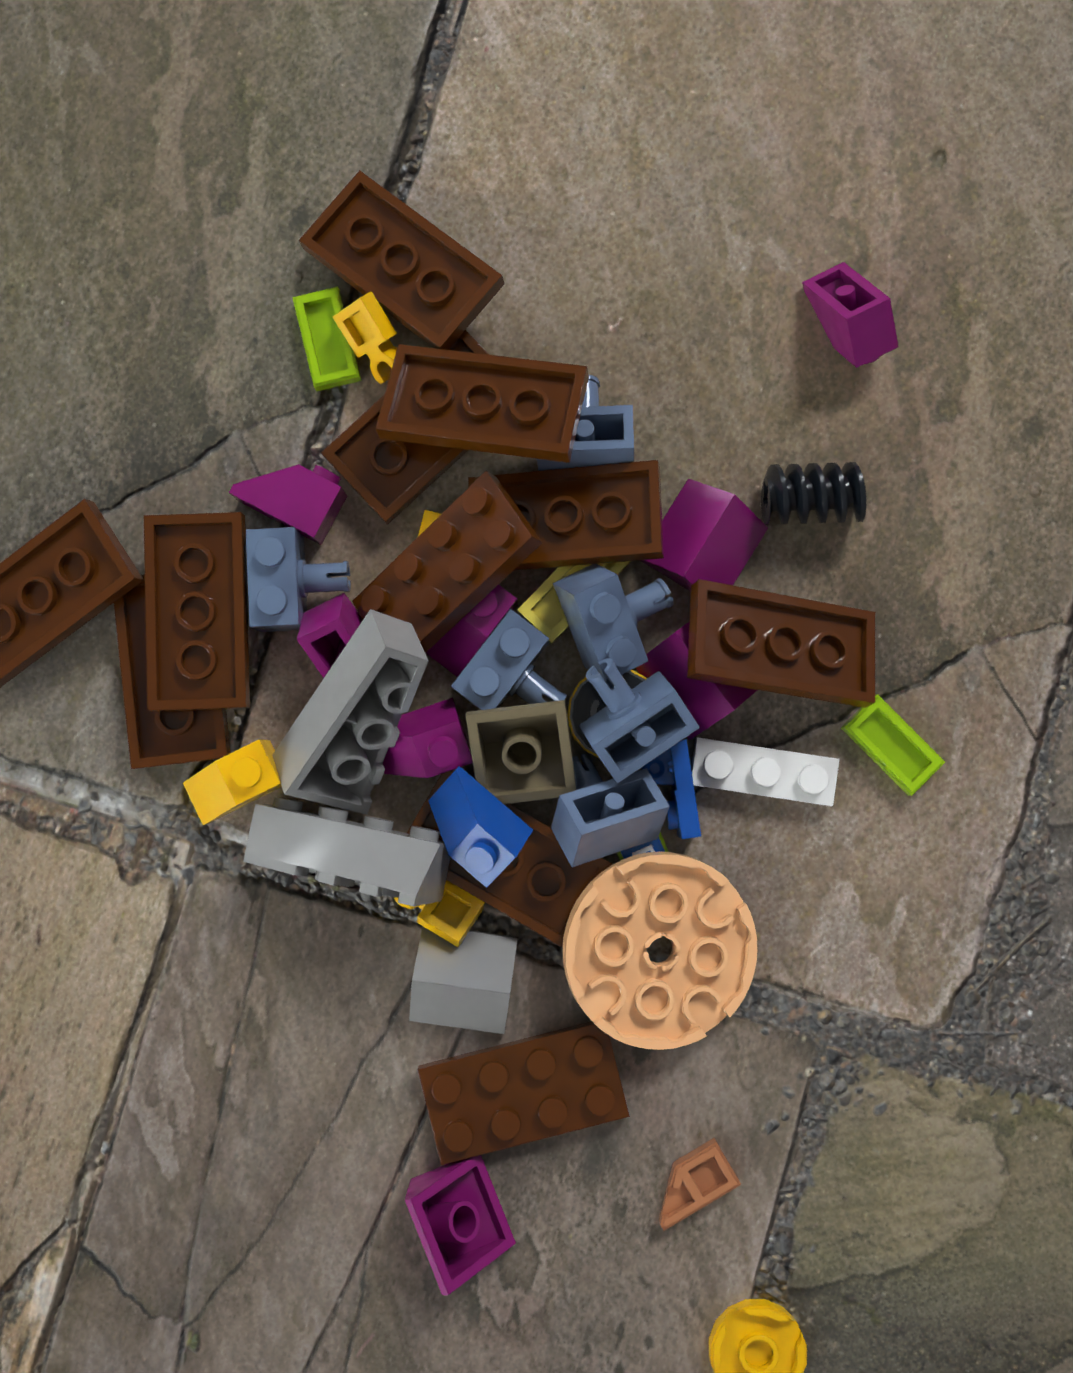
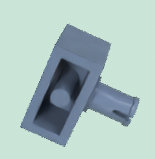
(602, 434)
(282, 579)
(606, 619)
(506, 667)
(636, 721)
(607, 815)

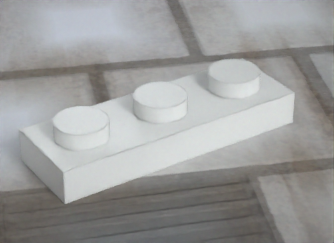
(764, 771)

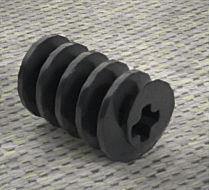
(815, 491)

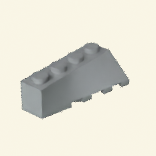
(353, 716)
(348, 851)

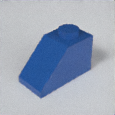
(477, 827)

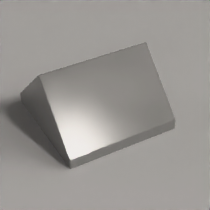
(463, 983)

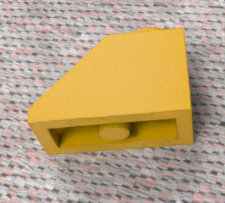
(233, 781)

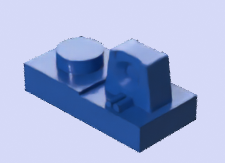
(675, 769)

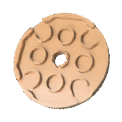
(619, 919)

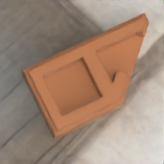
(696, 1182)

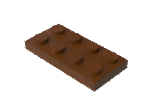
(404, 260)
(483, 403)
(391, 471)
(590, 513)
(453, 562)
(59, 585)
(196, 611)
(781, 644)
(160, 736)
(535, 886)
(522, 1091)

